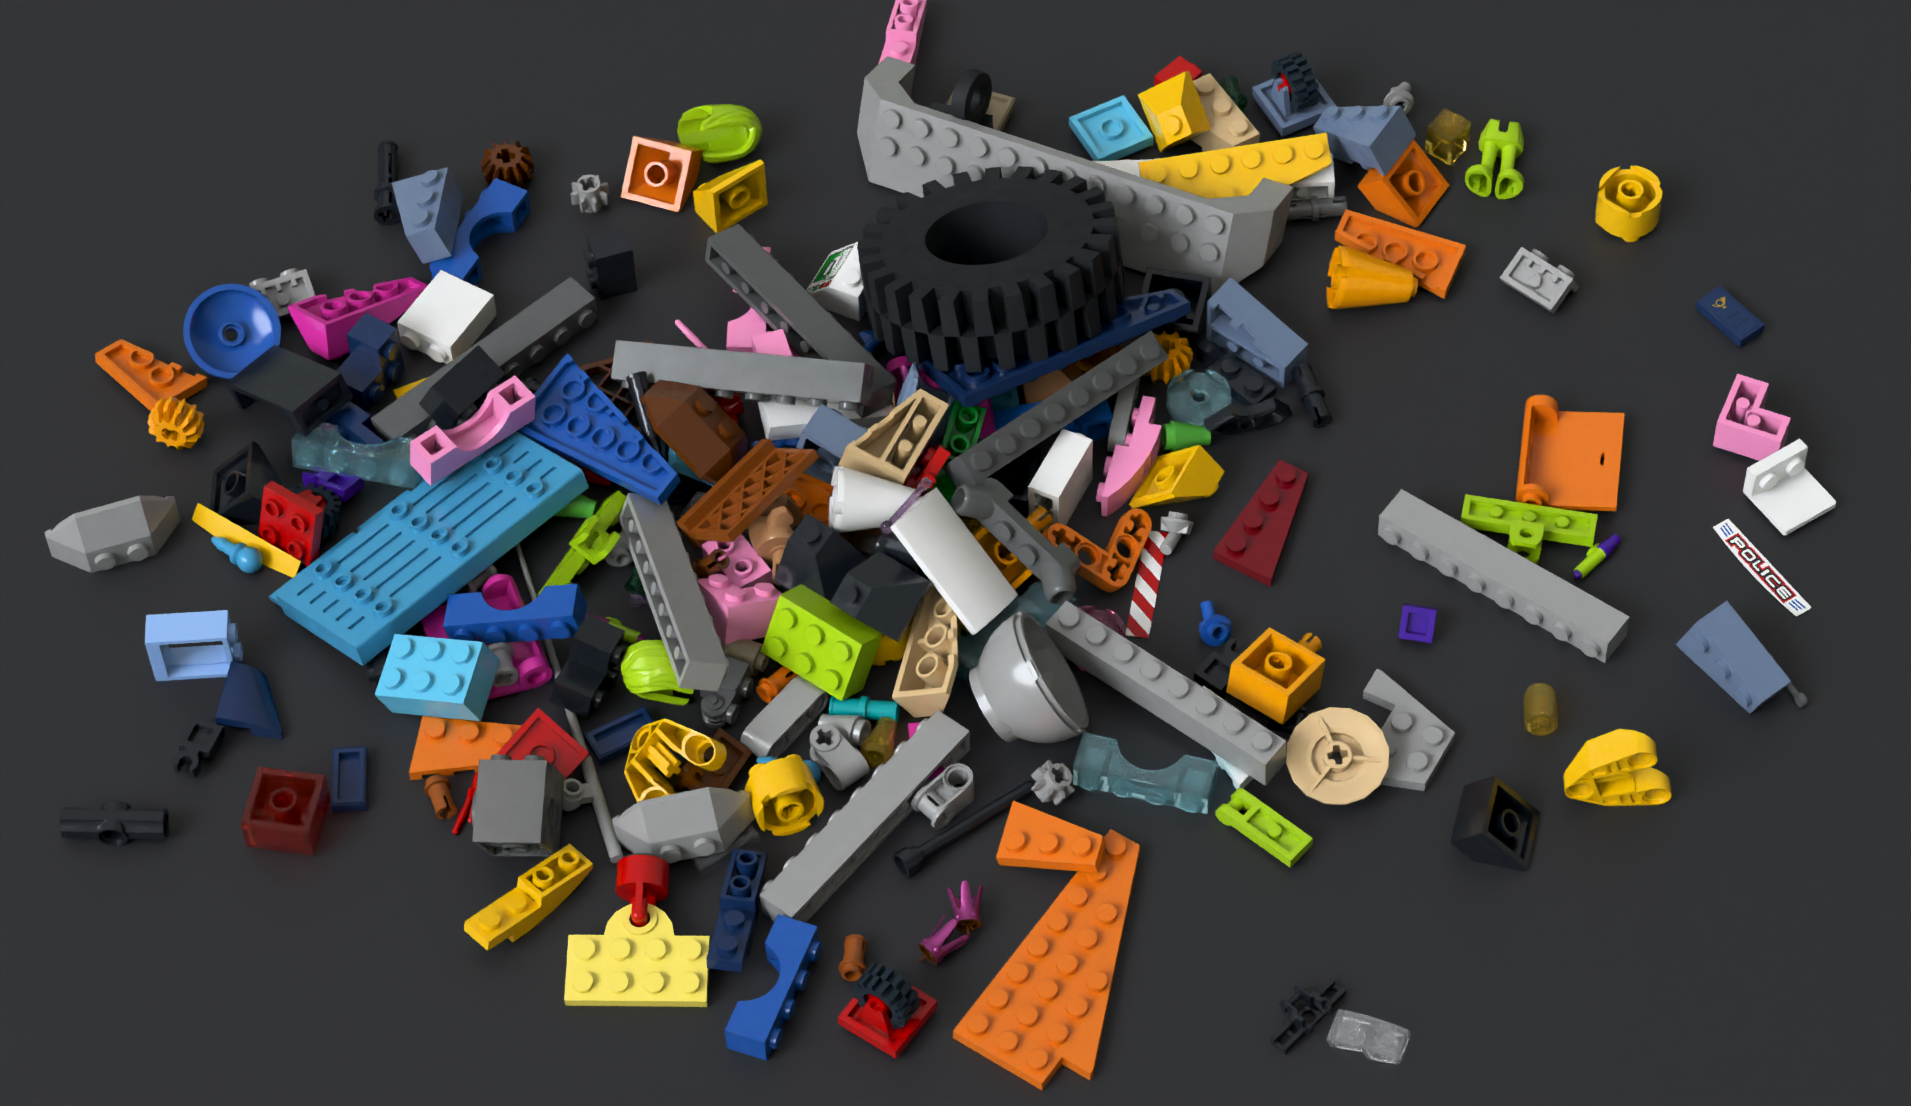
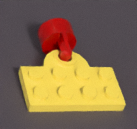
(638, 954)

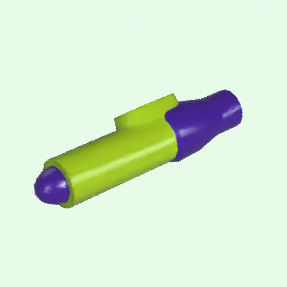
(1595, 556)

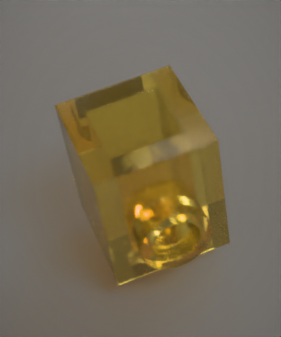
(1447, 136)

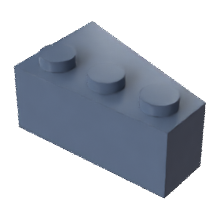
(1366, 134)

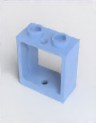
(192, 661)

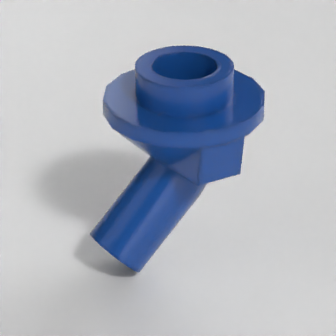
(1215, 627)

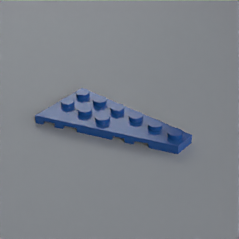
(592, 432)

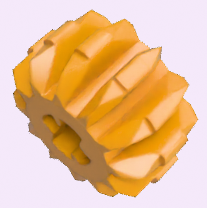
(1179, 357)
(176, 423)

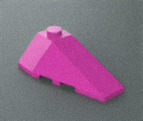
(327, 321)

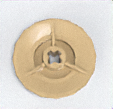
(1359, 744)

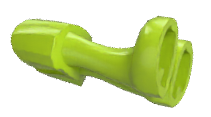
(1503, 145)

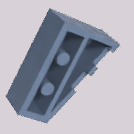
(430, 212)
(1253, 333)
(1734, 658)

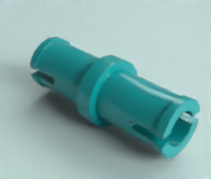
(864, 706)

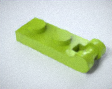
(1265, 827)

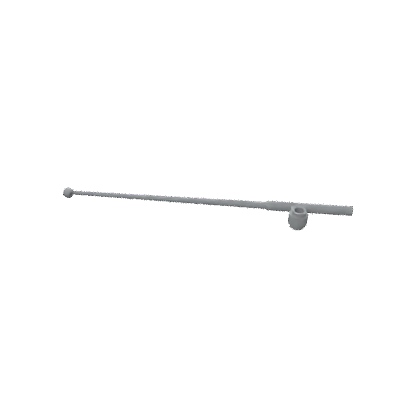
(574, 791)

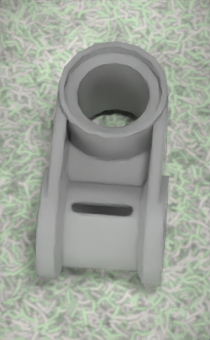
(836, 757)
(942, 800)

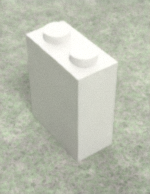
(446, 318)
(1062, 477)

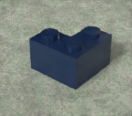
(373, 360)

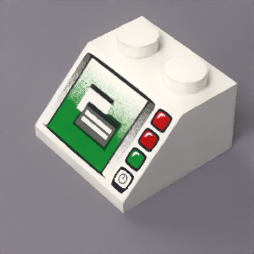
(840, 284)

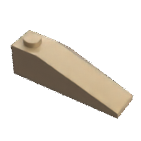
(929, 658)

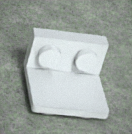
(1786, 489)

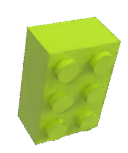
(821, 642)

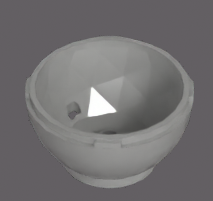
(1028, 685)

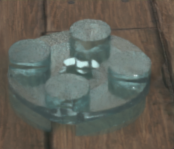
(1187, 384)

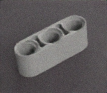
(784, 718)

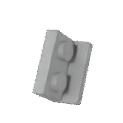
(1538, 279)
(285, 290)

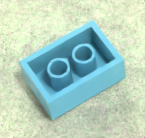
(437, 677)

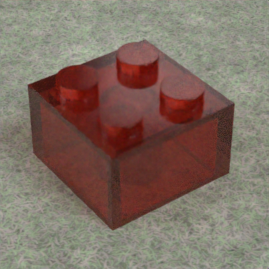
(285, 810)

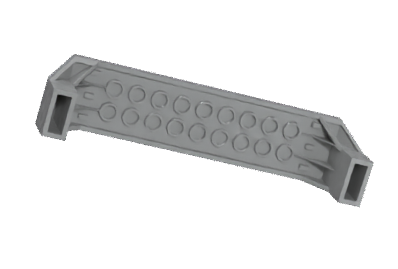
(1155, 222)

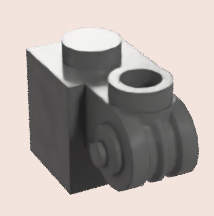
(723, 705)

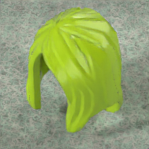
(721, 130)
(650, 673)

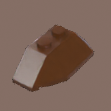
(695, 428)

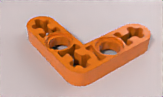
(1104, 560)

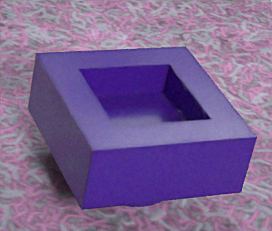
(1417, 623)

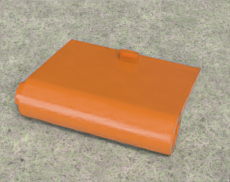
(1564, 455)

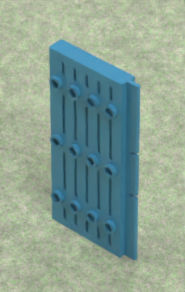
(428, 546)

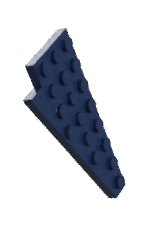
(1133, 318)

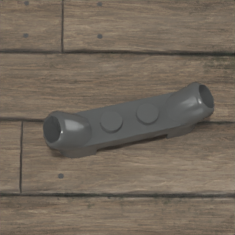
(991, 508)

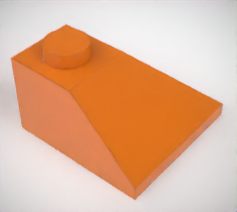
(661, 172)
(1407, 189)

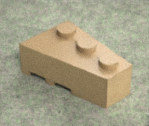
(1227, 121)
(897, 441)

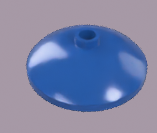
(224, 310)

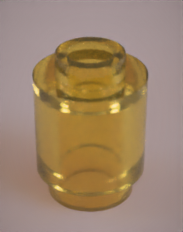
(1540, 709)

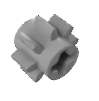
(589, 193)
(1052, 782)

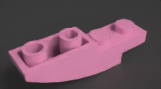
(905, 30)
(1132, 461)

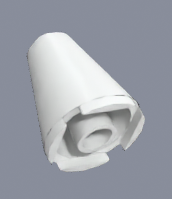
(863, 500)

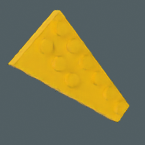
(1241, 168)

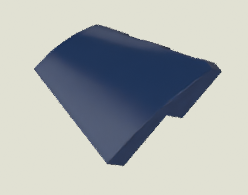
(249, 702)

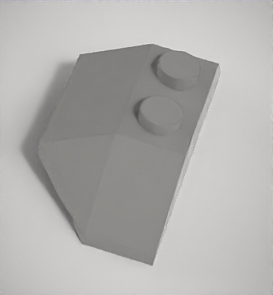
(114, 533)
(685, 823)

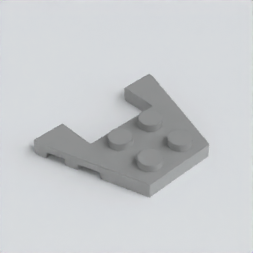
(1412, 732)

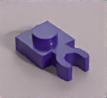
(342, 486)

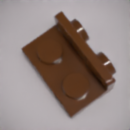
(695, 777)

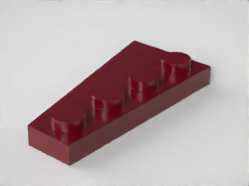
(1260, 531)

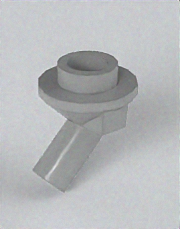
(1400, 97)
(1175, 525)
(620, 553)

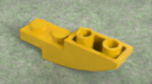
(534, 898)

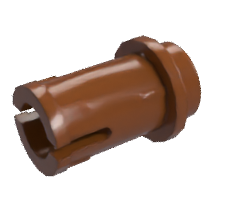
(438, 789)
(853, 960)

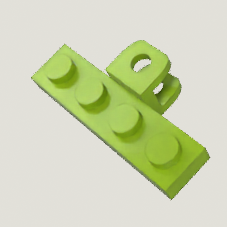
(1529, 523)
(590, 542)

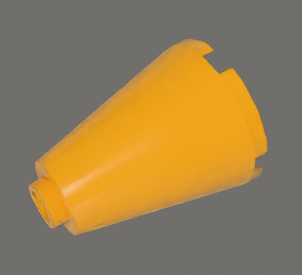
(1366, 280)

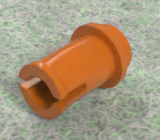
(773, 685)

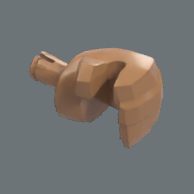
(773, 529)

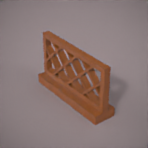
(744, 493)

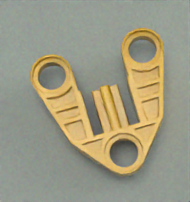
(651, 750)
(1617, 771)

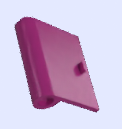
(528, 657)

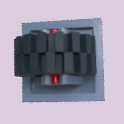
(1293, 95)

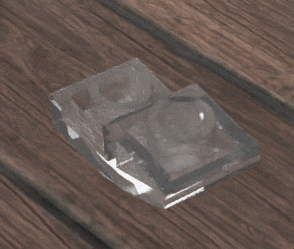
(1370, 1035)

